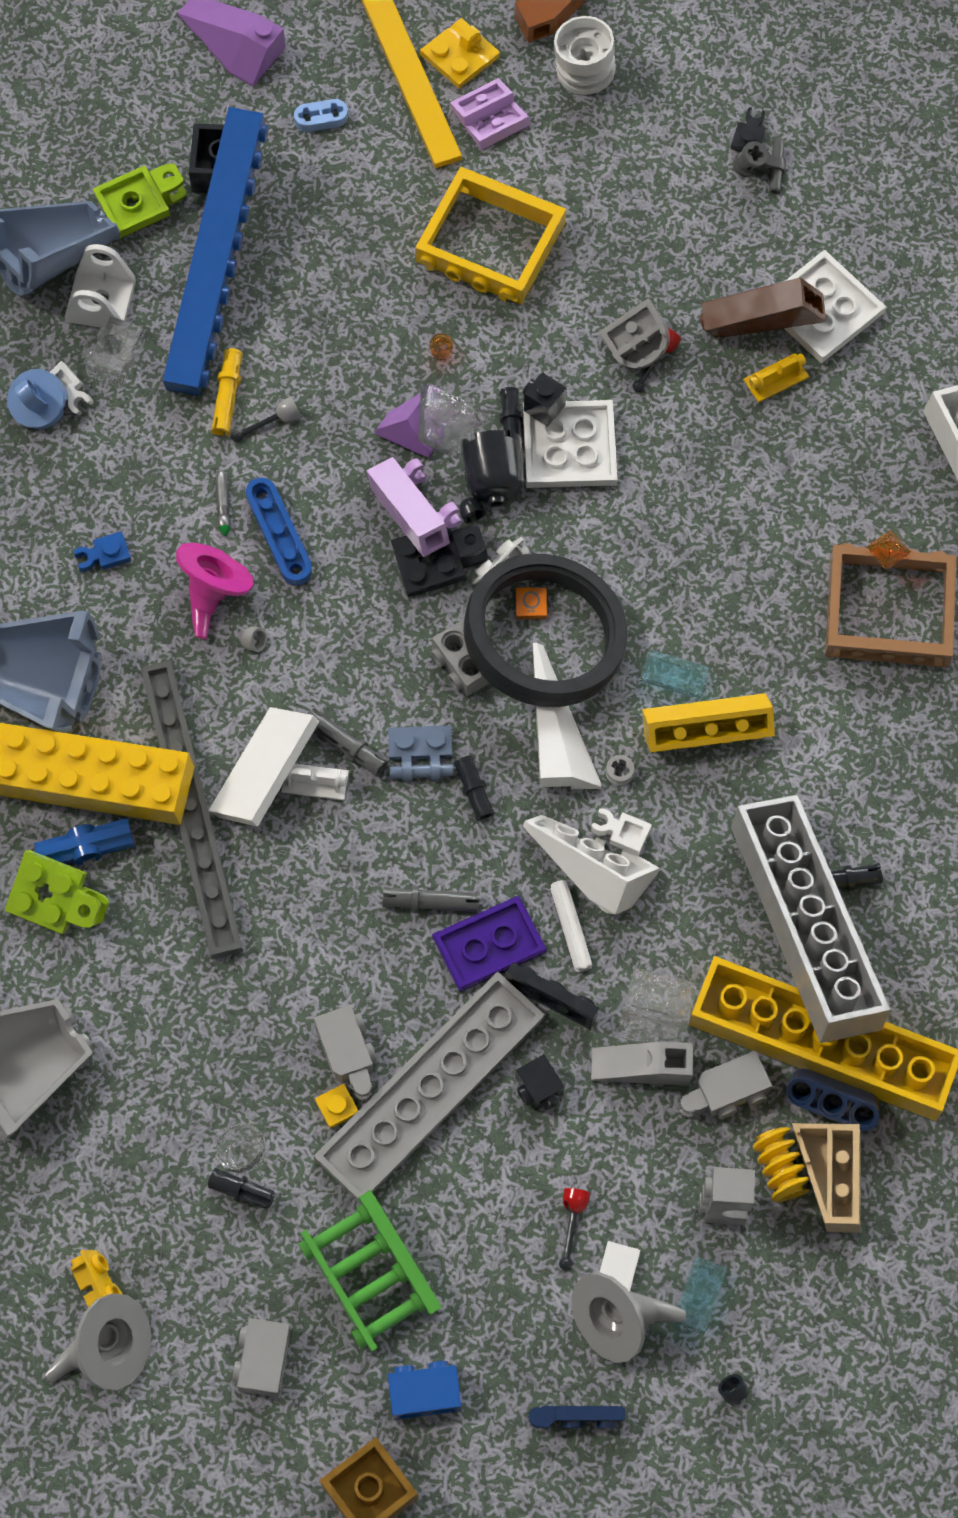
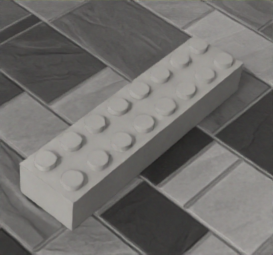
(810, 919)

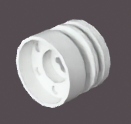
(584, 55)

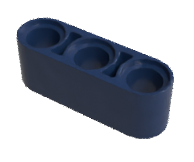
(821, 1087)

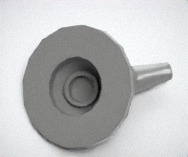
(615, 1317)
(108, 1344)

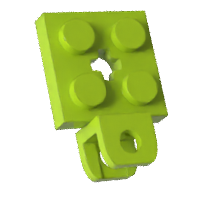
(150, 191)
(68, 901)

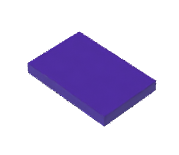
(489, 943)

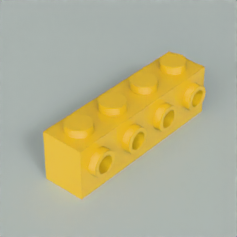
(708, 722)

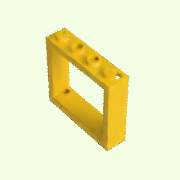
(504, 197)

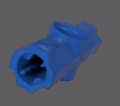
(87, 842)

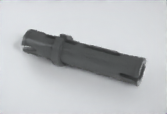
(355, 749)
(430, 899)

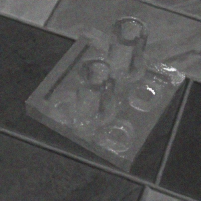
(447, 420)

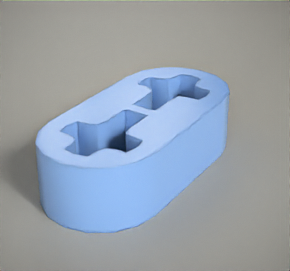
(321, 115)

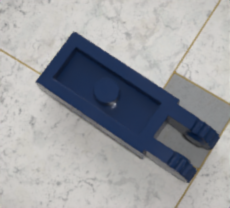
(575, 1415)

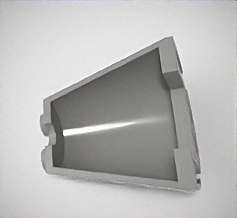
(36, 1058)

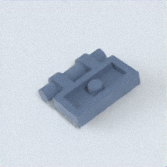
(420, 743)

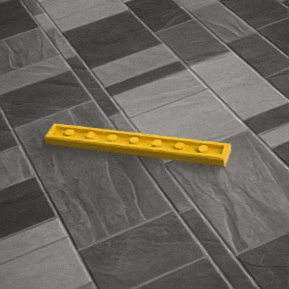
(413, 82)

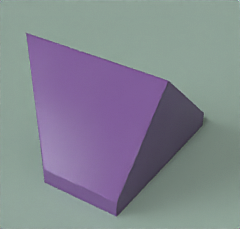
(402, 427)

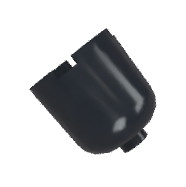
(493, 466)

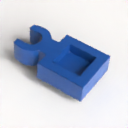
(108, 550)

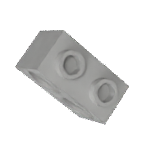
(456, 661)

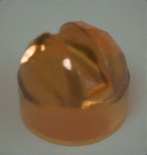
(440, 340)

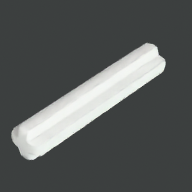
(571, 926)

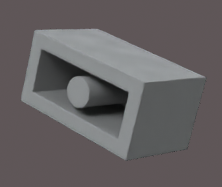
(262, 1357)

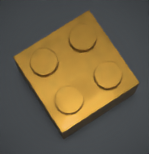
(369, 1484)

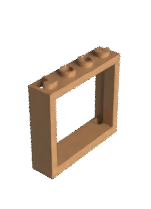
(888, 649)

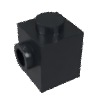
(544, 398)
(539, 1084)

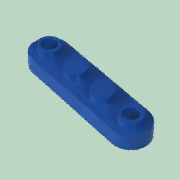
(278, 531)

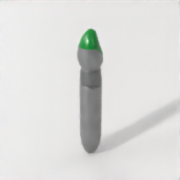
(222, 502)

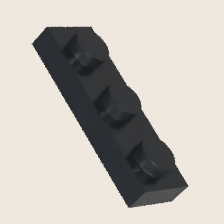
(553, 995)

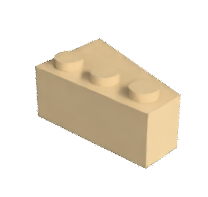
(834, 1171)

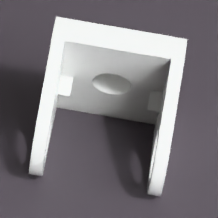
(98, 278)

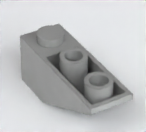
(644, 1063)

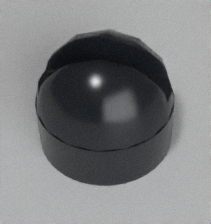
(469, 506)
(728, 1384)

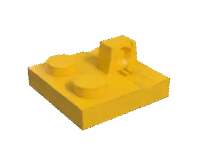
(460, 53)

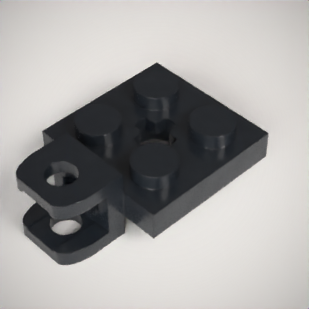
(463, 551)

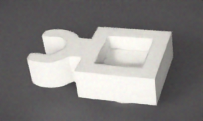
(72, 385)
(627, 832)

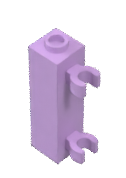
(409, 507)

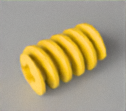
(780, 1165)

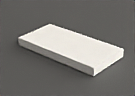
(263, 766)

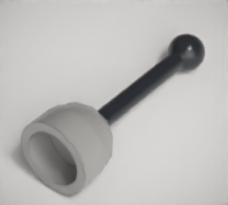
(285, 411)

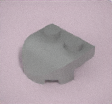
(637, 336)

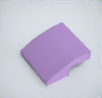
(484, 104)

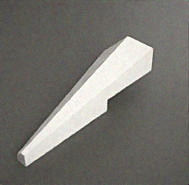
(560, 744)

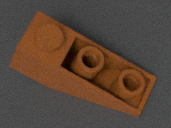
(543, 17)

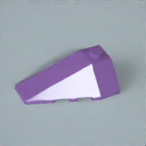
(237, 37)

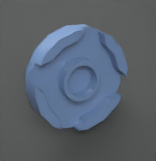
(37, 399)

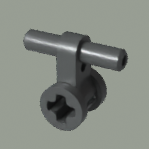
(762, 161)

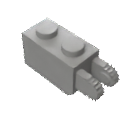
(346, 1050)
(727, 1087)

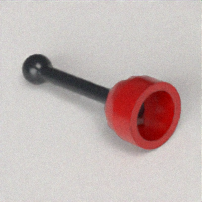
(674, 341)
(575, 1202)

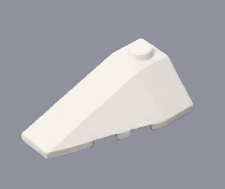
(603, 876)

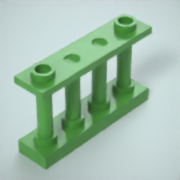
(385, 1241)

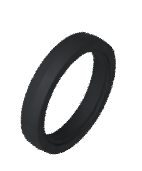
(559, 571)

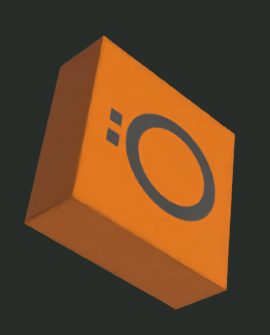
(531, 603)

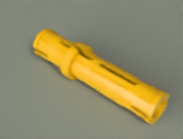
(228, 382)

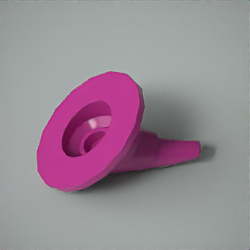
(210, 580)

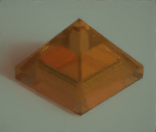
(888, 549)

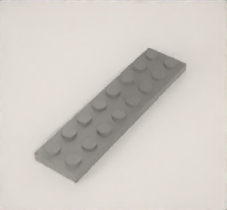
(429, 1087)

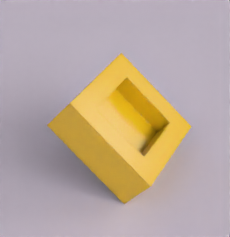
(336, 1106)

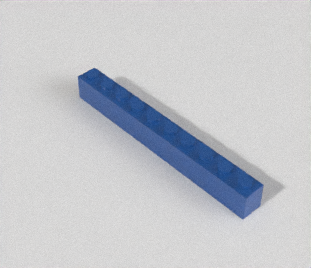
(215, 251)

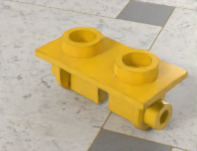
(777, 377)
(91, 1270)

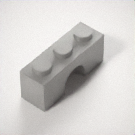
(727, 1196)

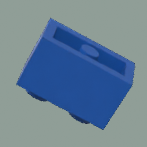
(424, 1390)

